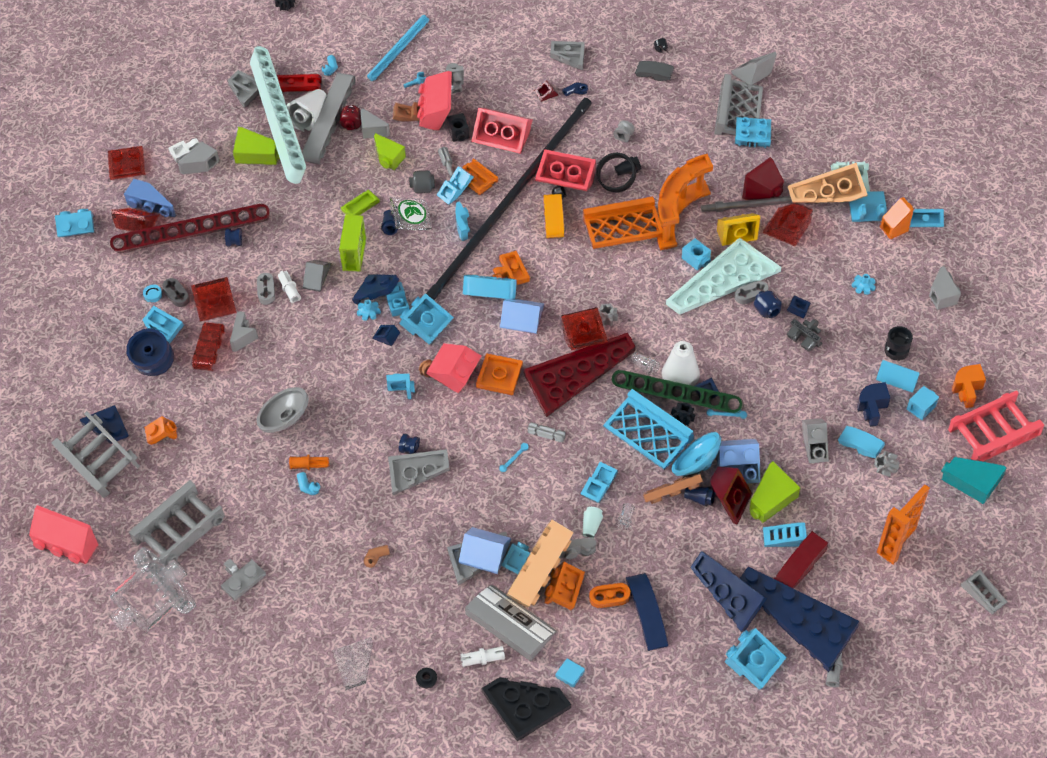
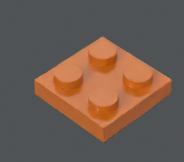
(499, 374)

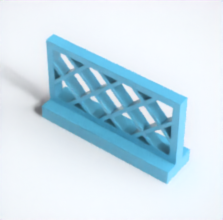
(656, 415)

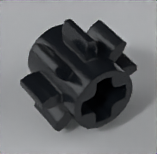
(284, 4)
(684, 413)

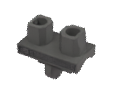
(811, 339)

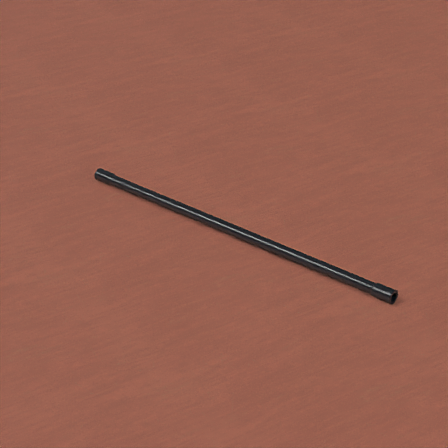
(436, 289)

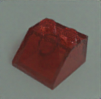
(789, 223)

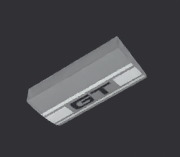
(510, 622)

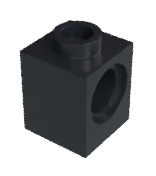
(458, 127)

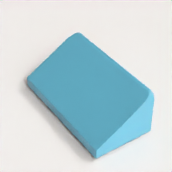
(927, 218)
(897, 376)

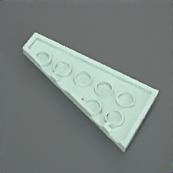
(731, 269)

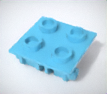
(754, 131)

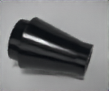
(626, 167)

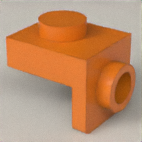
(160, 429)

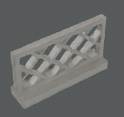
(725, 103)

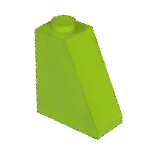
(254, 148)
(773, 493)

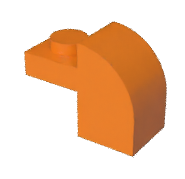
(967, 381)

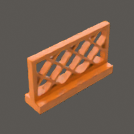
(619, 212)
(901, 525)

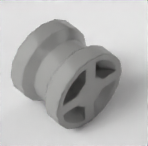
(624, 131)

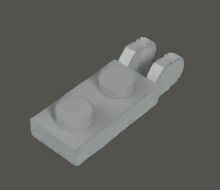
(582, 546)

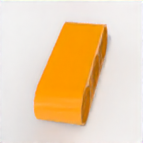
(553, 216)

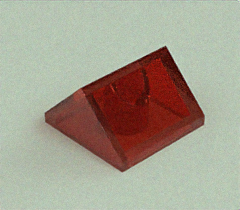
(133, 219)
(213, 299)
(583, 329)

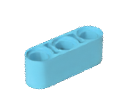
(489, 286)

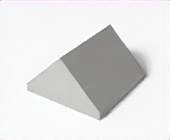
(756, 68)

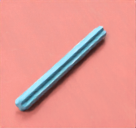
(397, 48)

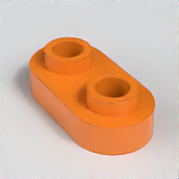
(609, 594)

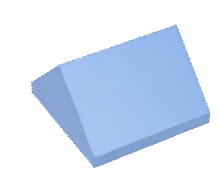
(521, 315)
(483, 550)

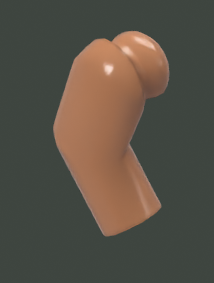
(374, 554)

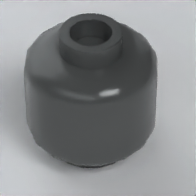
(422, 181)

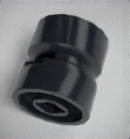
(898, 343)

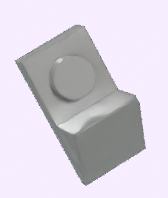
(241, 333)

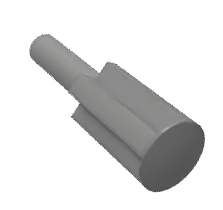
(446, 159)

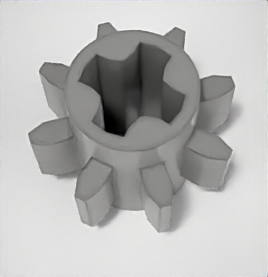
(608, 314)
(887, 463)

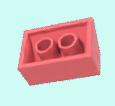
(435, 100)
(501, 130)
(566, 170)
(62, 535)

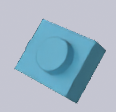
(400, 382)

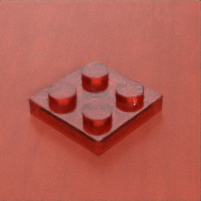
(126, 162)

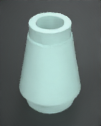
(591, 521)

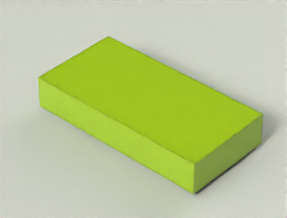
(360, 203)

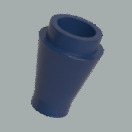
(388, 223)
(701, 495)

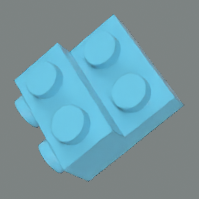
(425, 318)
(754, 658)

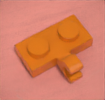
(512, 268)

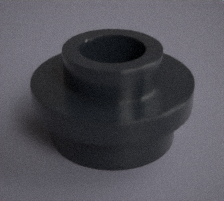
(426, 683)

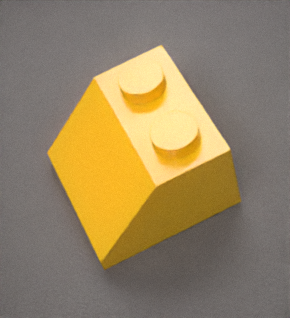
(742, 226)

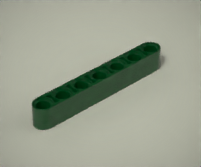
(668, 387)

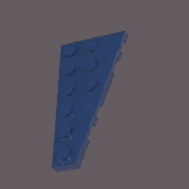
(805, 619)

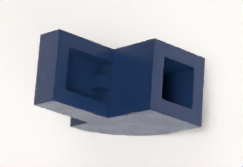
(871, 399)

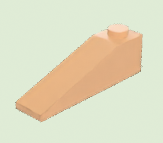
(834, 186)

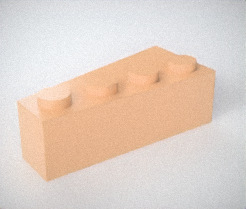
(539, 564)

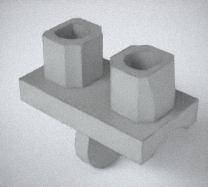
(457, 77)

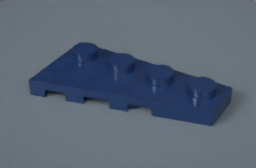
(734, 595)

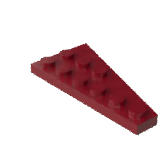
(567, 375)

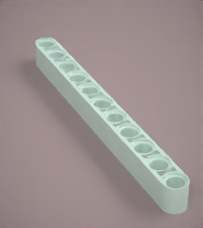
(277, 115)

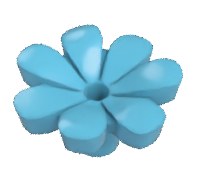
(864, 284)
(368, 310)

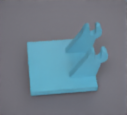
(869, 208)

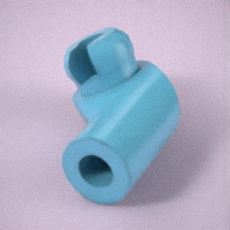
(306, 487)

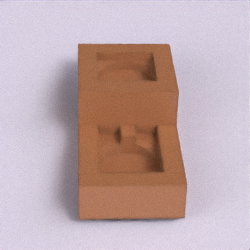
(406, 113)

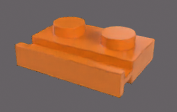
(482, 177)

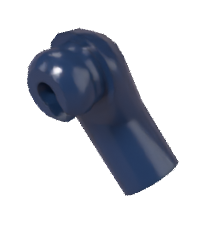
(577, 88)

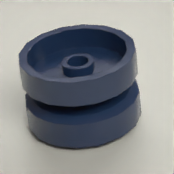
(150, 352)

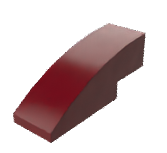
(802, 560)

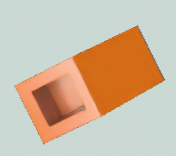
(897, 219)

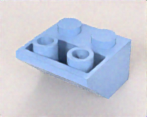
(742, 455)

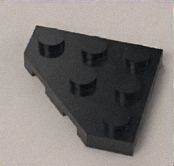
(525, 704)

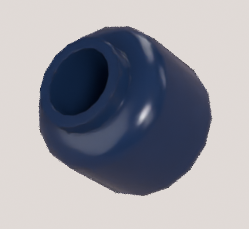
(767, 304)

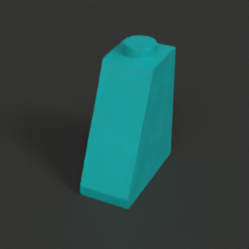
(973, 477)

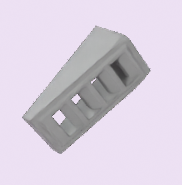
(980, 596)

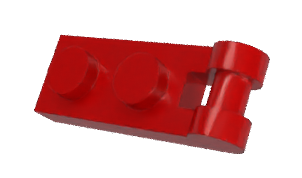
(299, 82)

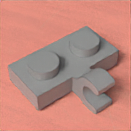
(241, 579)

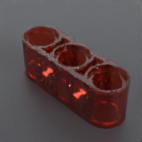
(207, 346)

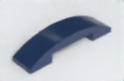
(648, 611)

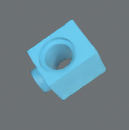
(696, 254)
(922, 402)

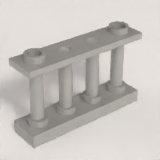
(89, 471)
(172, 507)

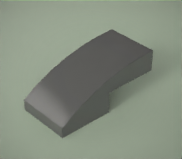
(659, 70)

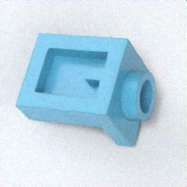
(516, 557)

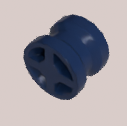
(233, 237)
(408, 444)

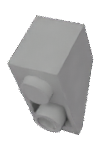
(199, 159)
(944, 291)
(815, 440)

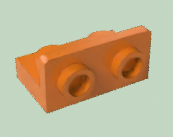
(564, 585)

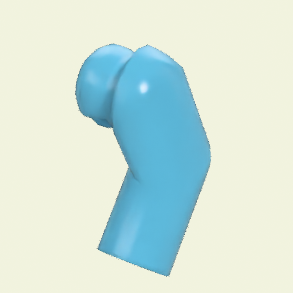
(332, 67)

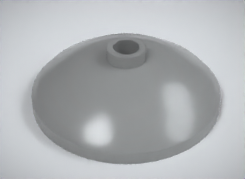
(282, 410)

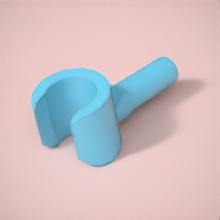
(420, 79)

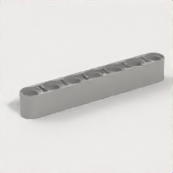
(328, 117)

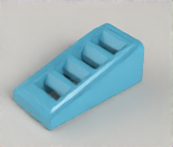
(784, 542)

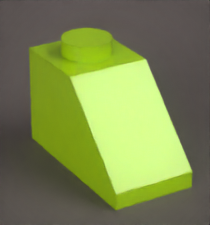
(389, 152)

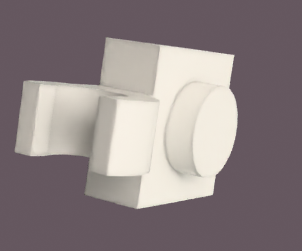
(181, 149)

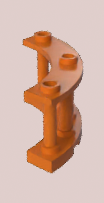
(676, 196)

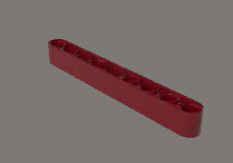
(181, 227)

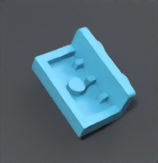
(74, 223)

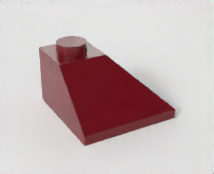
(763, 182)
(731, 491)

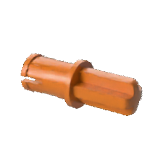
(308, 462)

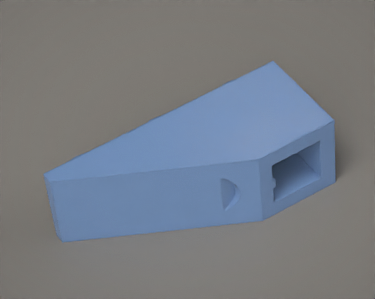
(145, 196)

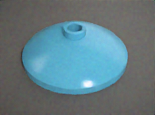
(697, 455)

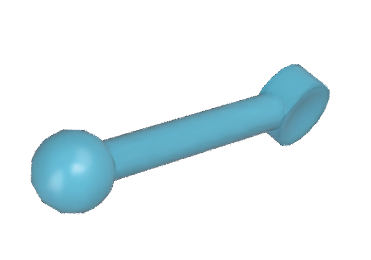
(742, 414)
(524, 446)

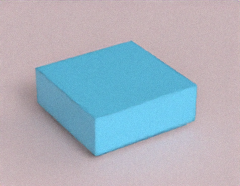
(570, 672)

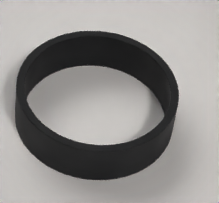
(611, 156)

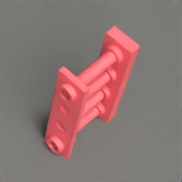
(997, 445)

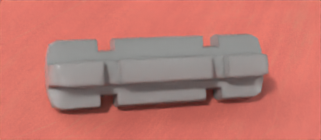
(546, 432)

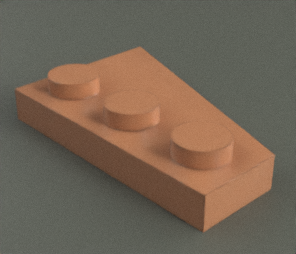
(655, 495)

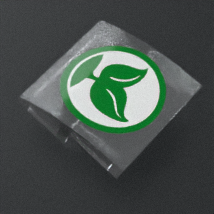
(410, 213)

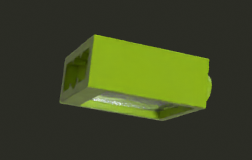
(352, 243)

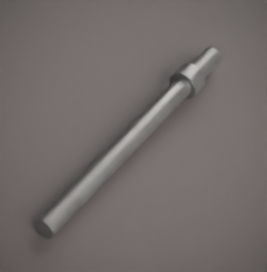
(720, 206)

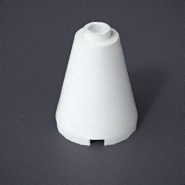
(306, 109)
(681, 365)

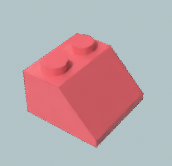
(453, 365)

